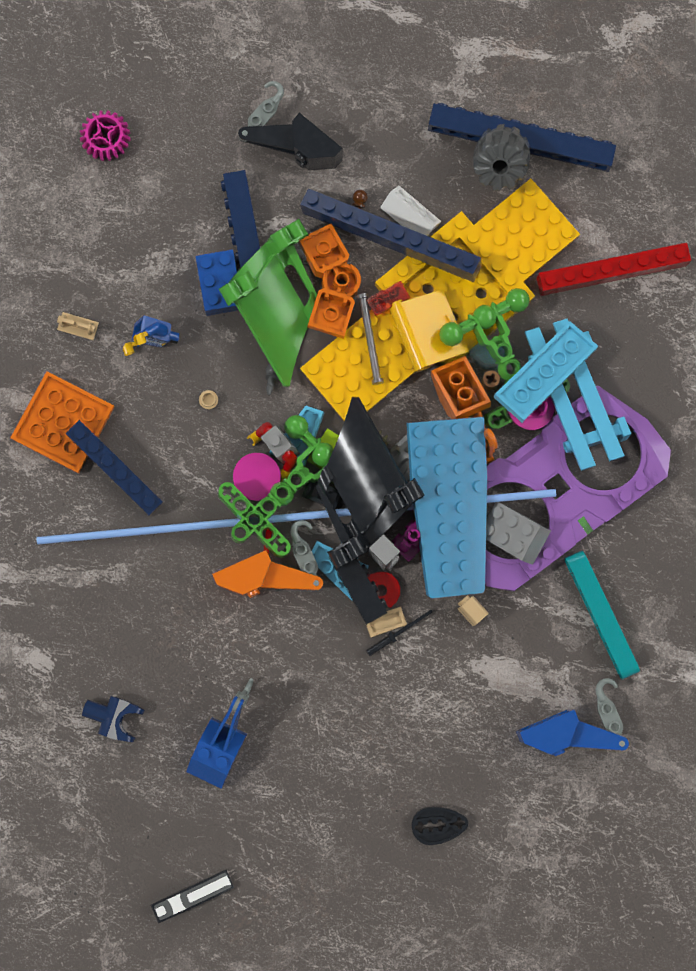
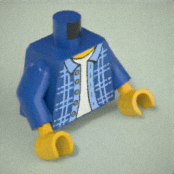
(150, 332)

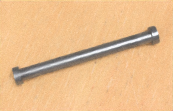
(370, 339)

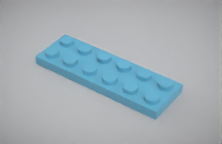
(545, 371)

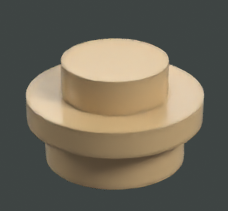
(208, 399)

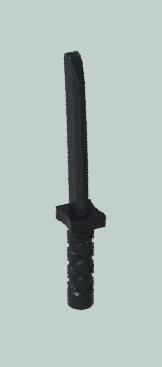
(391, 637)

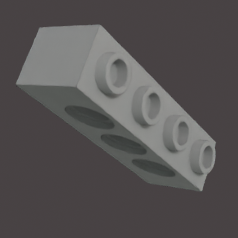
(384, 553)

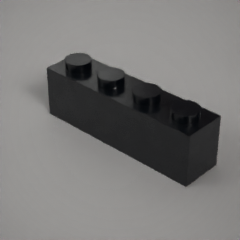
(362, 591)

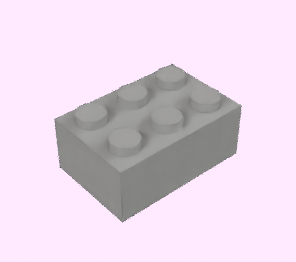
(515, 533)

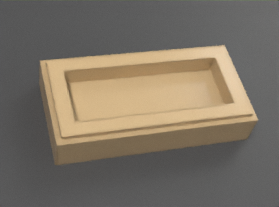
(390, 621)

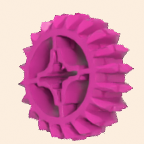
(98, 139)

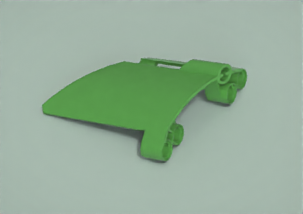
(271, 302)

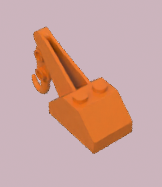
(463, 396)

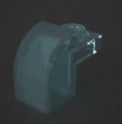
(482, 357)

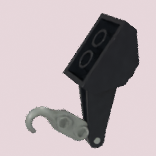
(301, 138)

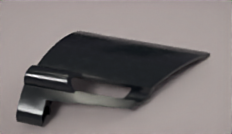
(367, 484)

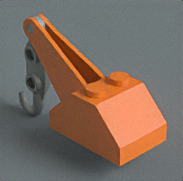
(260, 572)

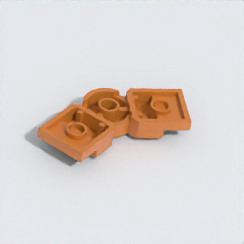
(328, 261)

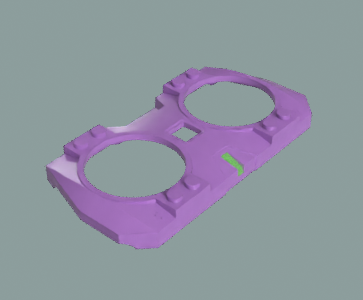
(581, 507)

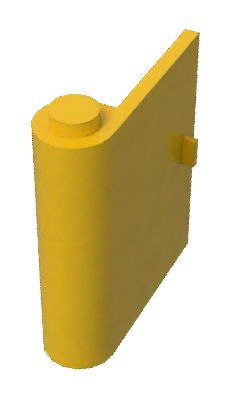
(420, 325)

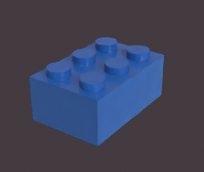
(214, 272)

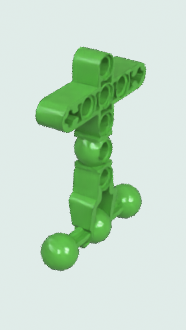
(484, 318)
(296, 428)

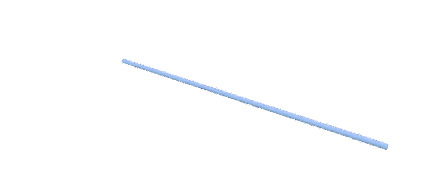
(253, 520)

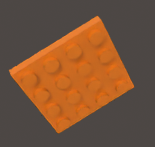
(52, 413)

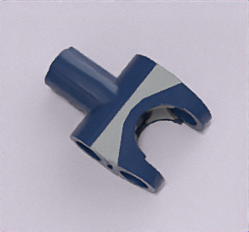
(111, 717)

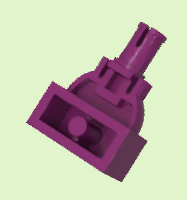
(408, 542)

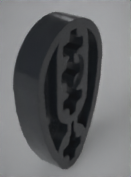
(437, 836)

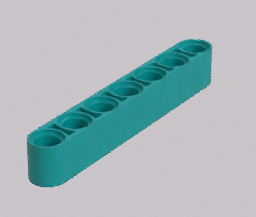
(602, 615)

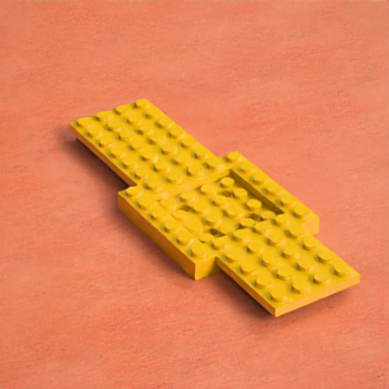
(512, 246)

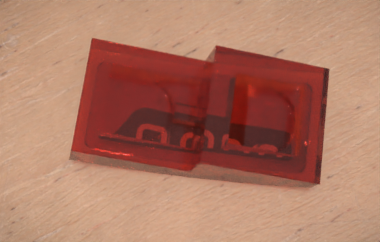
(383, 300)

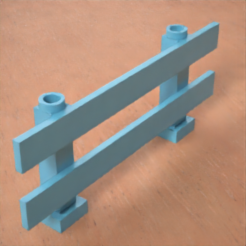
(605, 432)

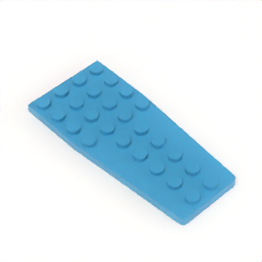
(451, 517)

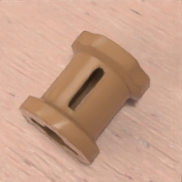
(494, 384)

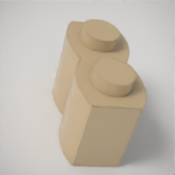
(472, 610)

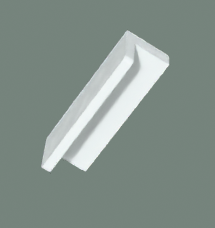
(409, 212)

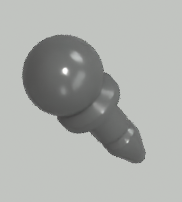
(272, 378)

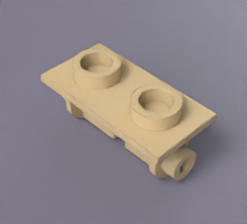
(77, 326)

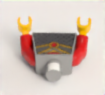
(278, 444)

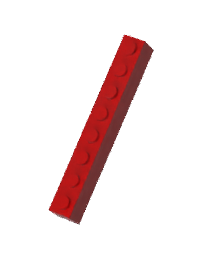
(613, 269)

